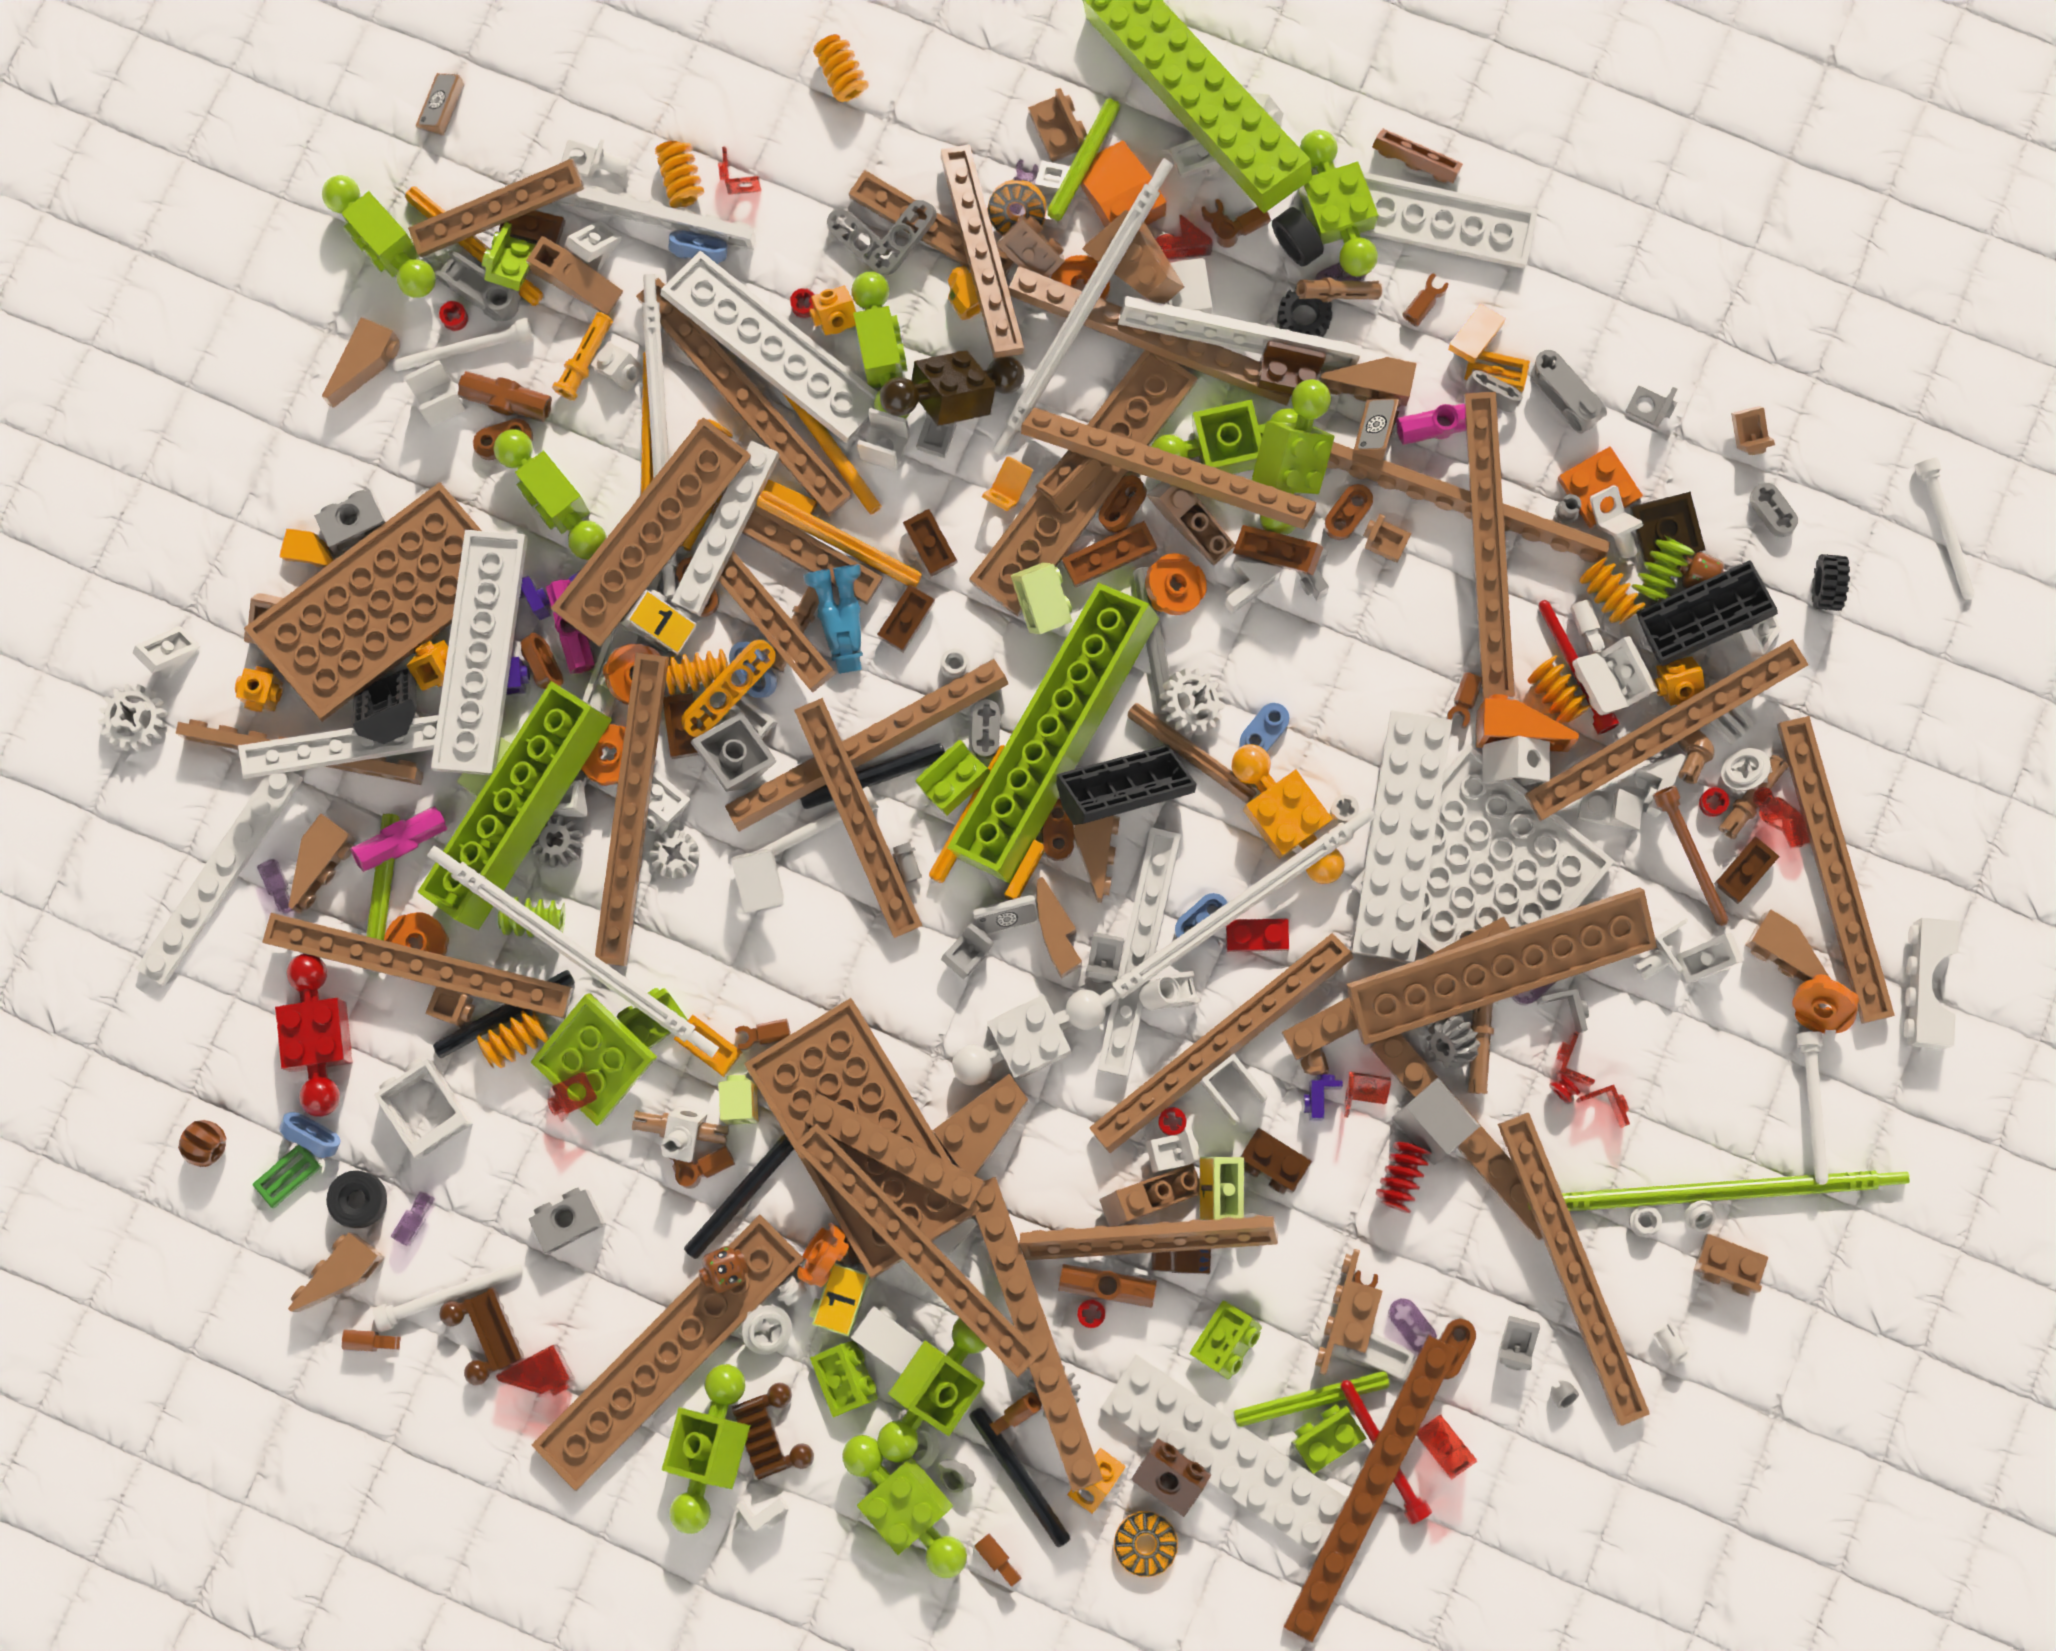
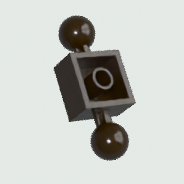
(952, 387)

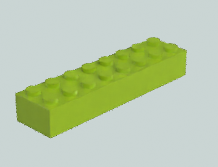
(517, 801)

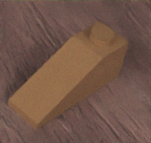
(362, 359)

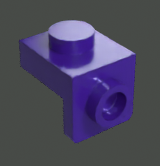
(536, 598)
(1314, 1101)

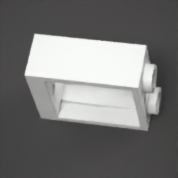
(439, 1135)

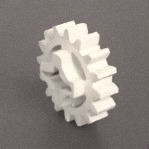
(1192, 701)
(118, 717)

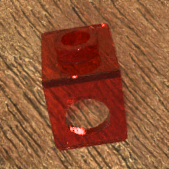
(732, 184)
(1563, 1055)
(1366, 1088)
(559, 1101)
(1617, 1103)

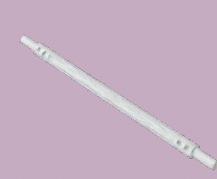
(1083, 306)
(657, 405)
(1236, 907)
(574, 952)

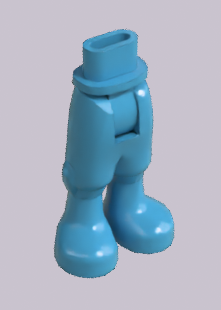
(840, 621)

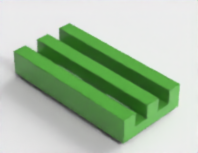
(295, 1184)

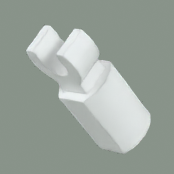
(1587, 625)

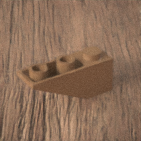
(573, 276)
(1373, 380)
(1191, 520)
(1094, 847)
(318, 856)
(1784, 945)
(1150, 1195)
(347, 1267)

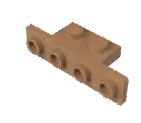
(1353, 1316)

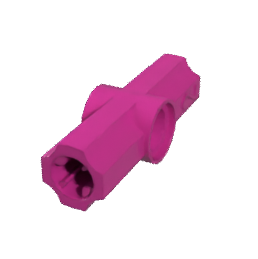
(1425, 424)
(574, 644)
(398, 839)

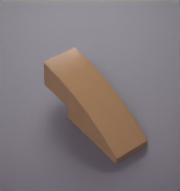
(1056, 930)

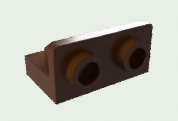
(1286, 366)
(1274, 1161)

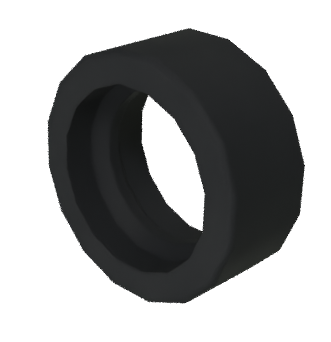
(1297, 236)

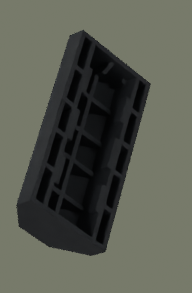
(1706, 613)
(386, 708)
(1123, 784)

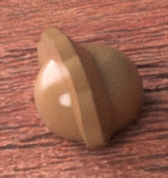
(1315, 1063)

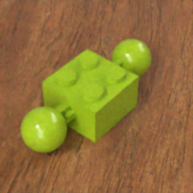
(1339, 203)
(379, 235)
(877, 333)
(1224, 436)
(1295, 454)
(551, 491)
(932, 1390)
(706, 1448)
(905, 1506)

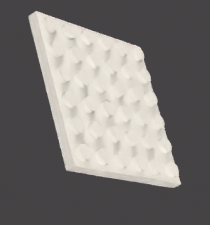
(1499, 859)

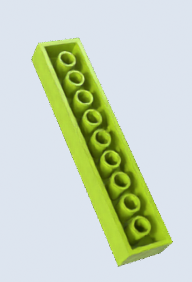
(1203, 97)
(1053, 732)

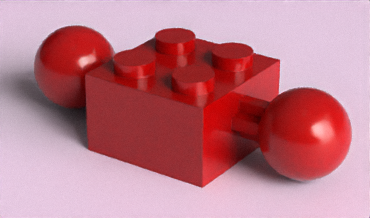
(313, 1035)

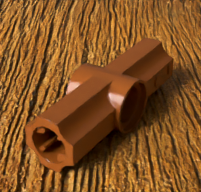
(504, 396)
(1129, 1288)

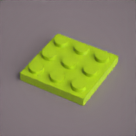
(602, 1048)

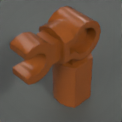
(1228, 230)
(690, 1174)

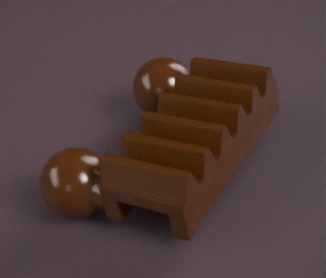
(493, 1332)
(762, 1439)

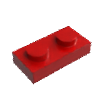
(1257, 935)

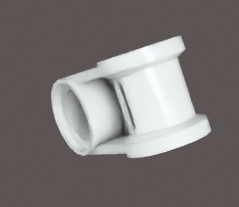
(1169, 992)

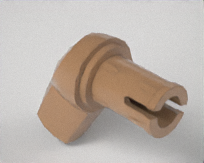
(1699, 752)

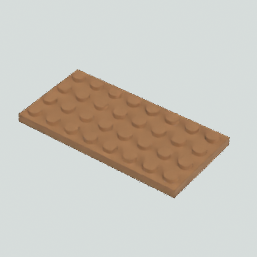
(368, 605)
(848, 1065)

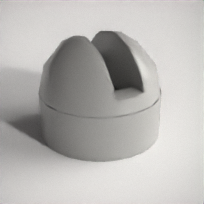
(1564, 1394)

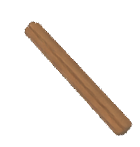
(1191, 752)

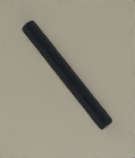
(881, 773)
(489, 1022)
(739, 1197)
(1020, 1478)

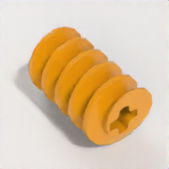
(840, 68)
(679, 173)
(1611, 592)
(694, 672)
(1558, 691)
(513, 1039)

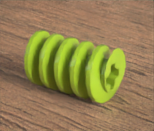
(1662, 569)
(552, 915)

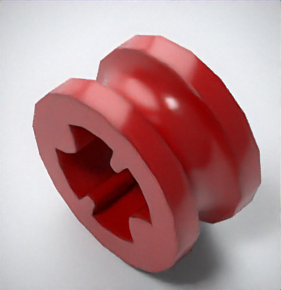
(798, 294)
(451, 307)
(1723, 797)
(1564, 1088)
(1166, 1128)
(1096, 1322)

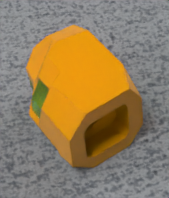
(963, 293)

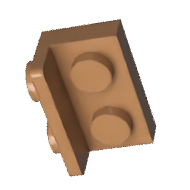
(1058, 126)
(1030, 248)
(1732, 1264)

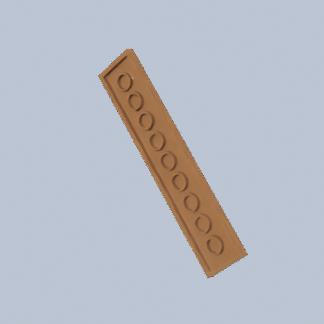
(1045, 533)
(1501, 966)
(663, 1358)

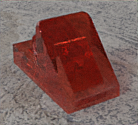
(1189, 243)
(1445, 1447)

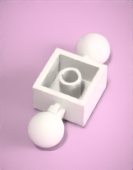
(1028, 1037)

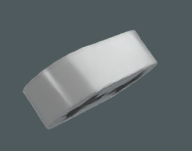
(1506, 395)
(1779, 506)
(993, 728)

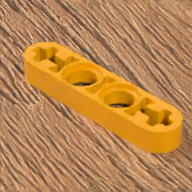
(724, 684)

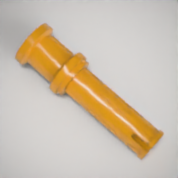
(577, 367)

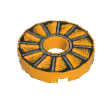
(1015, 192)
(1145, 1563)

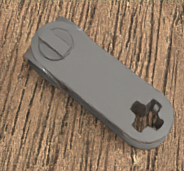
(468, 281)
(1567, 391)

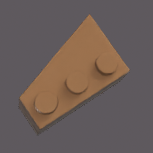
(1143, 264)
(980, 1125)

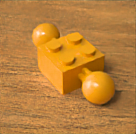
(1285, 811)

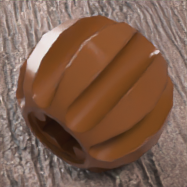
(202, 1143)

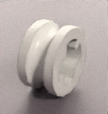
(1353, 807)

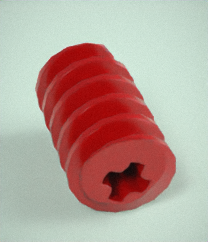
(1402, 1176)

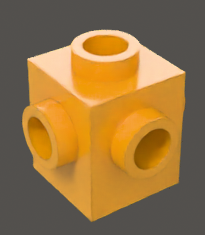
(833, 310)
(429, 664)
(1679, 680)
(265, 696)

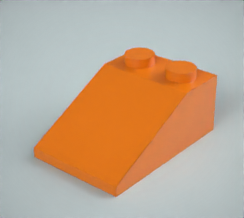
(1115, 183)
(1507, 718)

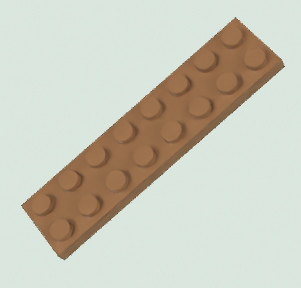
(651, 532)

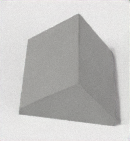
(734, 753)
(1436, 1121)

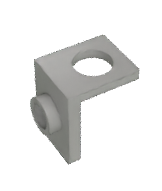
(1662, 405)
(1577, 1006)

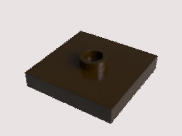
(1670, 517)

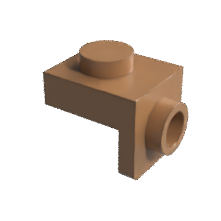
(1751, 430)
(1385, 539)
(450, 1007)

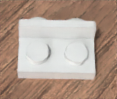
(664, 804)

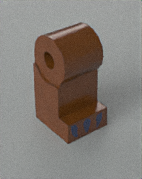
(1182, 1261)

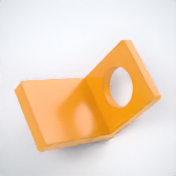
(1009, 484)
(1110, 1470)

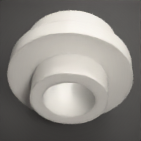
(954, 654)
(1700, 1215)
(1655, 1221)
(791, 1290)

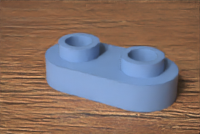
(687, 244)
(756, 690)
(1264, 729)
(1198, 912)
(309, 1134)

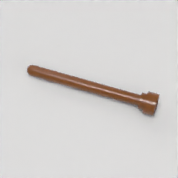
(1669, 801)

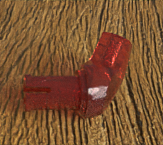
(1782, 816)

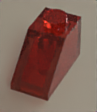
(540, 1373)

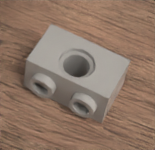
(333, 517)
(585, 1220)

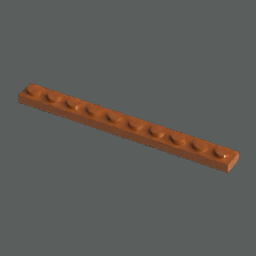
(1370, 1488)

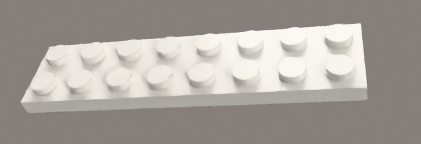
(1449, 221)
(771, 345)
(479, 652)
(1402, 837)
(1234, 1456)

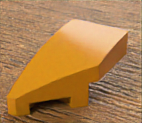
(305, 548)

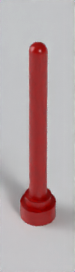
(1602, 723)
(1414, 1506)

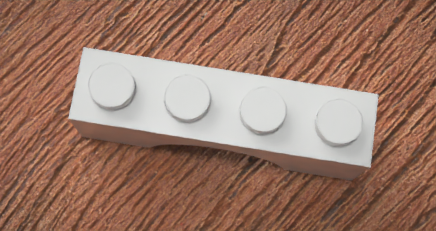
(1928, 1020)

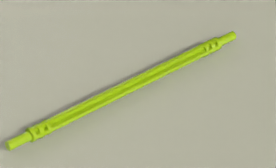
(1730, 1190)

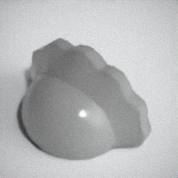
(956, 1475)

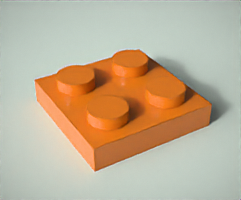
(1596, 475)

